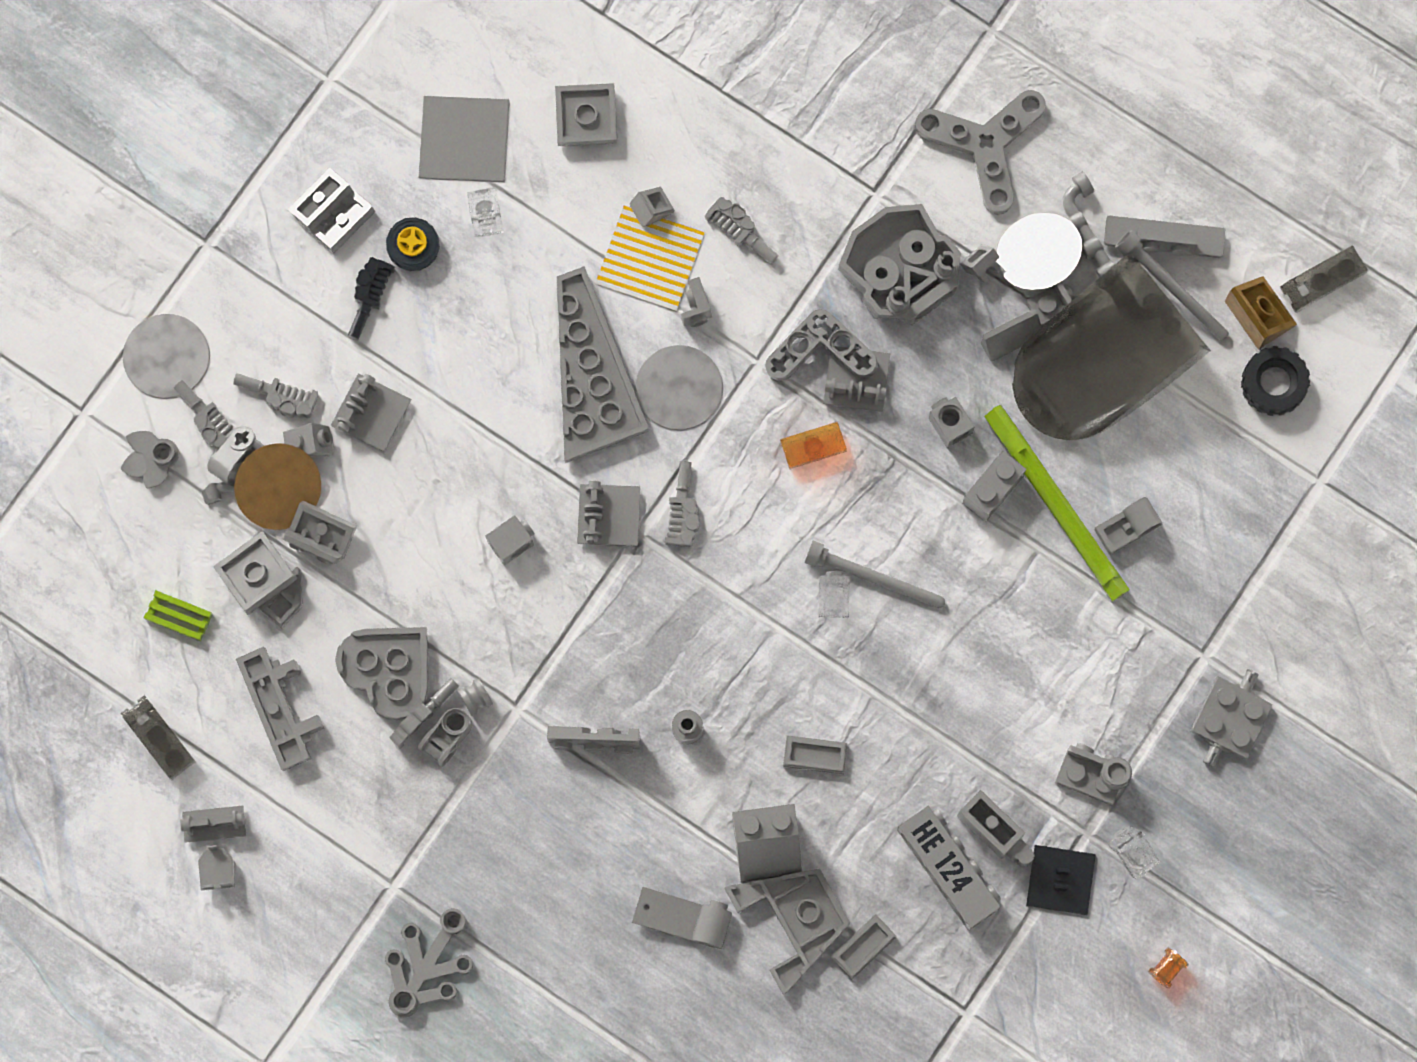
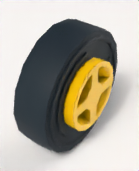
(410, 233)

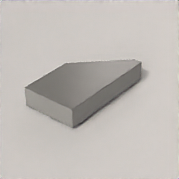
(286, 603)

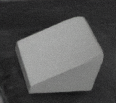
(651, 206)

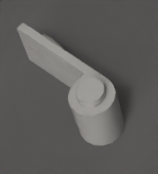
(683, 918)

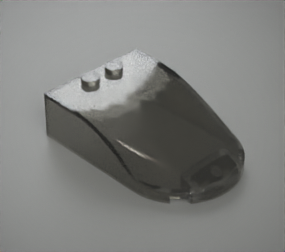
(1103, 355)

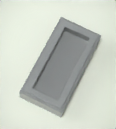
(815, 754)
(863, 946)

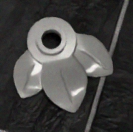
(146, 459)

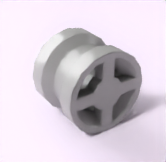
(475, 696)

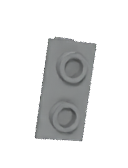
(213, 824)

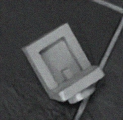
(311, 438)

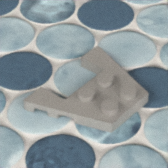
(806, 913)

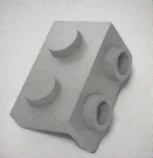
(320, 533)

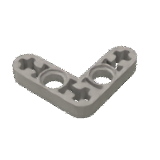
(815, 340)

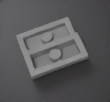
(331, 210)

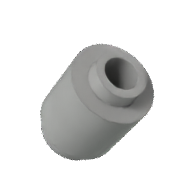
(687, 736)

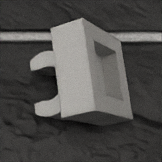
(980, 261)

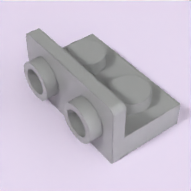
(1082, 774)

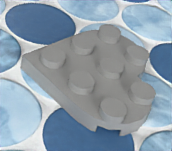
(388, 666)

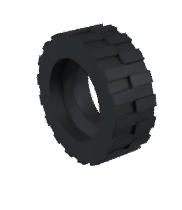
(1279, 358)

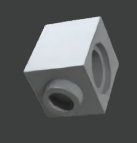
(950, 434)
(510, 539)

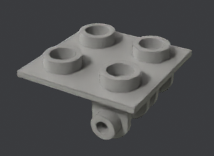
(849, 390)
(371, 412)
(608, 514)

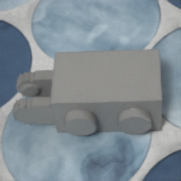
(996, 829)

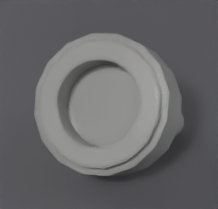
(1116, 773)

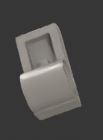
(1128, 525)

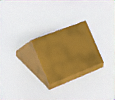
(1259, 311)

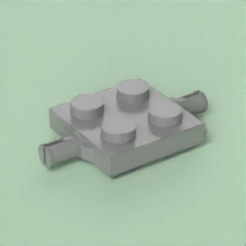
(1231, 718)

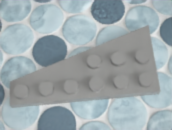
(595, 387)

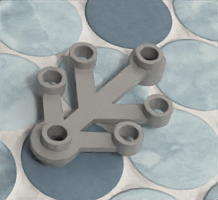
(425, 967)

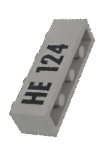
(949, 868)

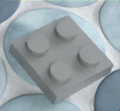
(586, 114)
(255, 572)

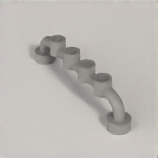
(1091, 246)

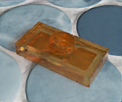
(813, 445)

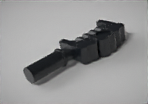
(368, 291)

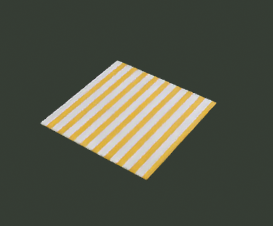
(650, 259)

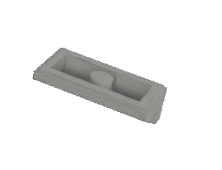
(1010, 335)

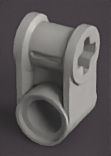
(229, 457)
(445, 737)

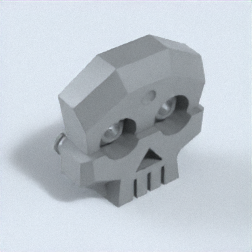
(885, 246)

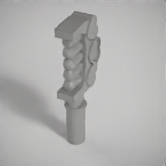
(739, 225)
(281, 397)
(211, 424)
(684, 511)
(422, 713)

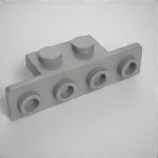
(1168, 236)

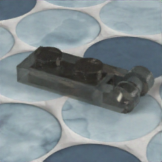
(1324, 278)
(158, 738)

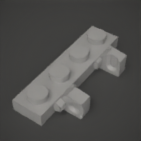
(265, 685)

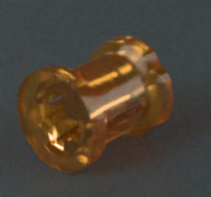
(1168, 968)

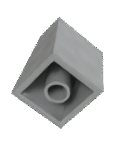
(767, 842)

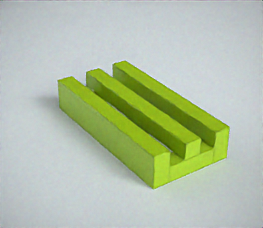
(154, 606)

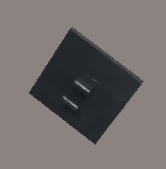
(1060, 880)

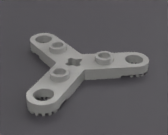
(966, 135)

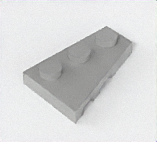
(606, 737)

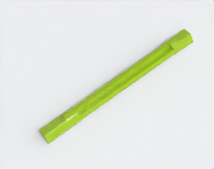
(1057, 503)

